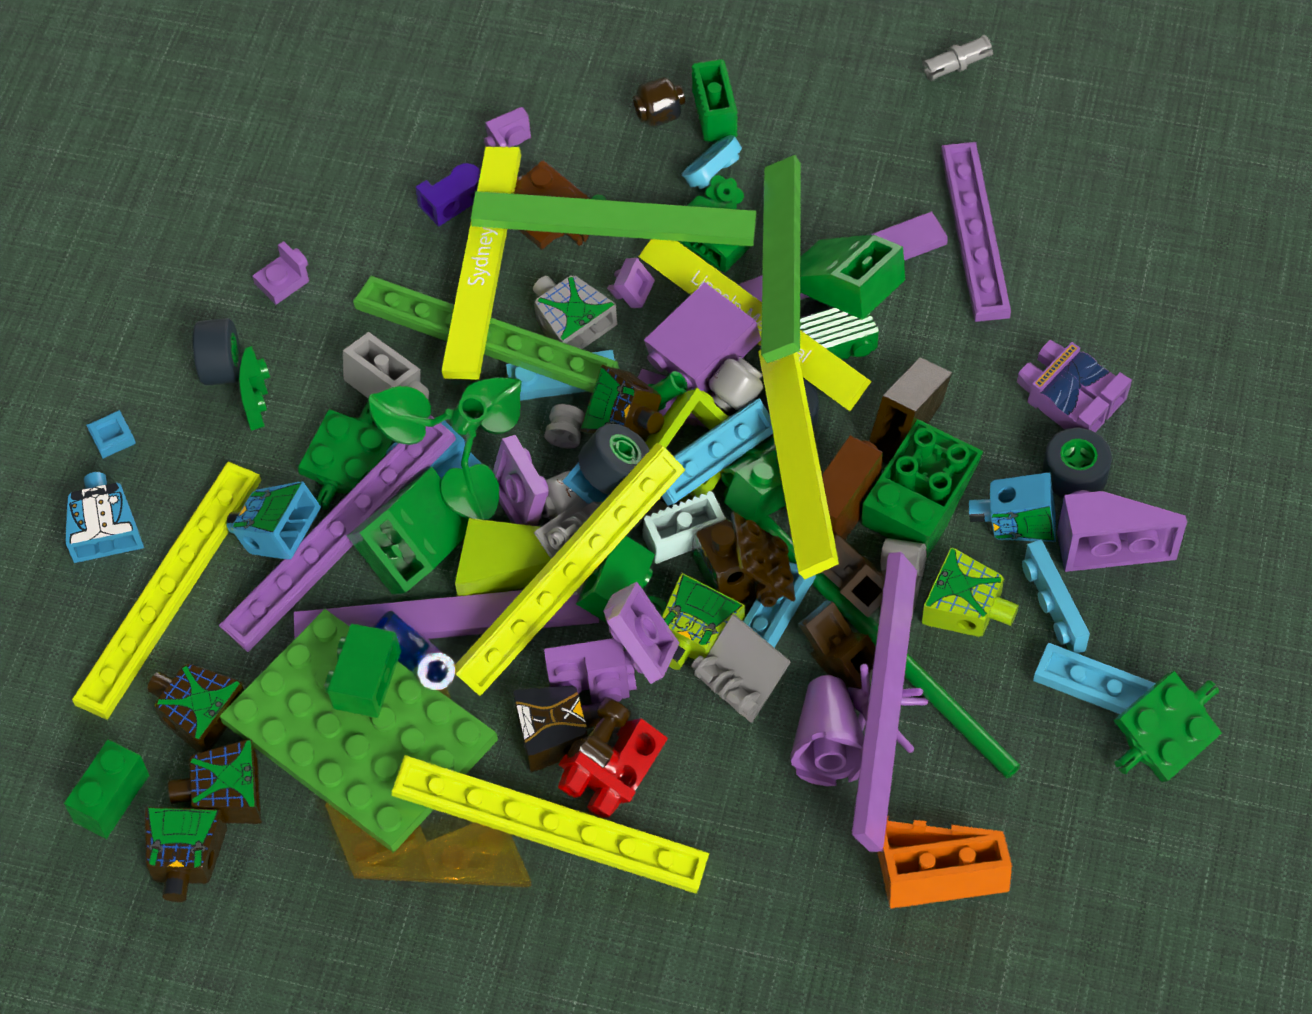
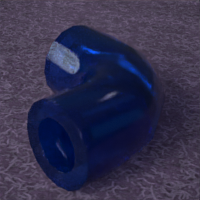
(418, 654)

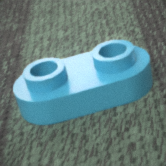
(718, 156)

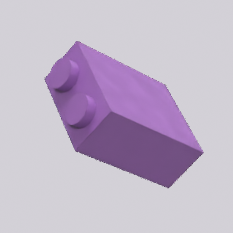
(701, 337)

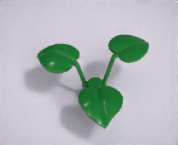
(488, 403)

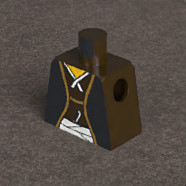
(552, 722)

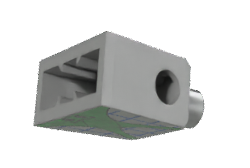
(573, 311)

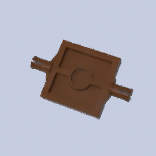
(546, 181)

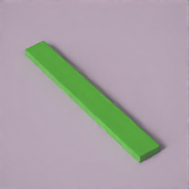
(613, 218)
(781, 260)
(503, 341)

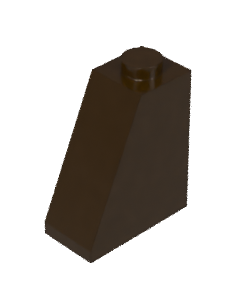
(910, 398)

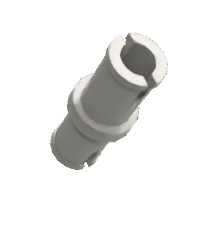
(957, 58)

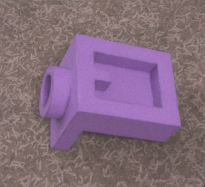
(508, 129)
(283, 275)

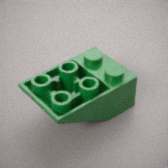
(852, 272)
(921, 486)
(409, 534)

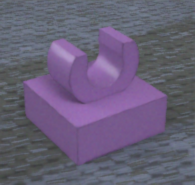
(632, 283)

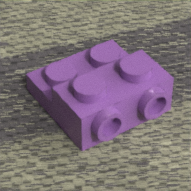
(641, 631)
(593, 666)

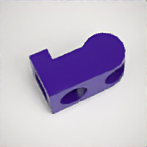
(449, 195)

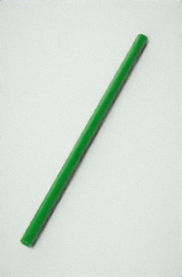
(913, 671)

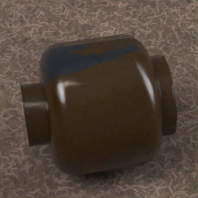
(658, 102)

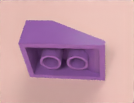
(1115, 531)

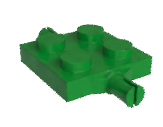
(343, 453)
(1167, 727)

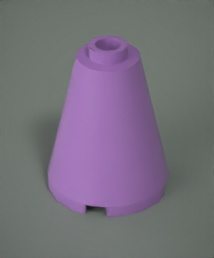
(828, 734)

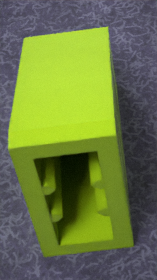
(498, 557)

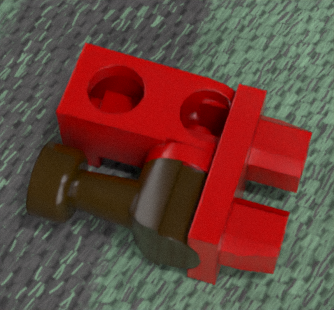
(610, 770)

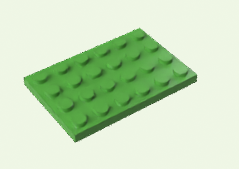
(349, 755)

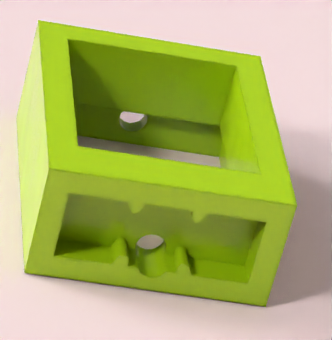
(701, 406)

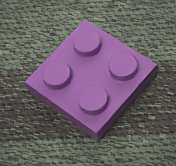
(520, 487)

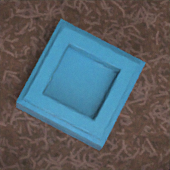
(111, 434)

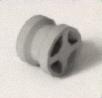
(564, 426)

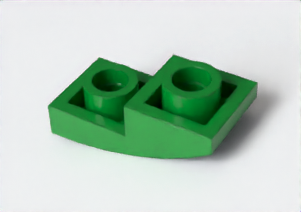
(252, 387)

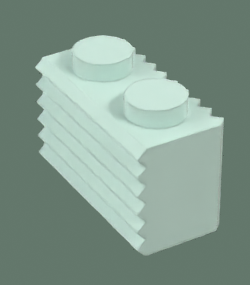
(673, 530)

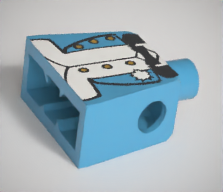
(100, 521)

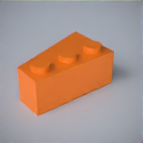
(941, 863)

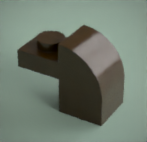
(856, 577)
(836, 646)

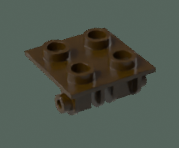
(763, 559)

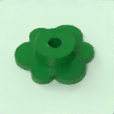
(716, 191)

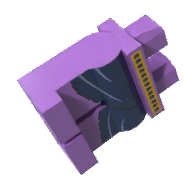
(1073, 387)

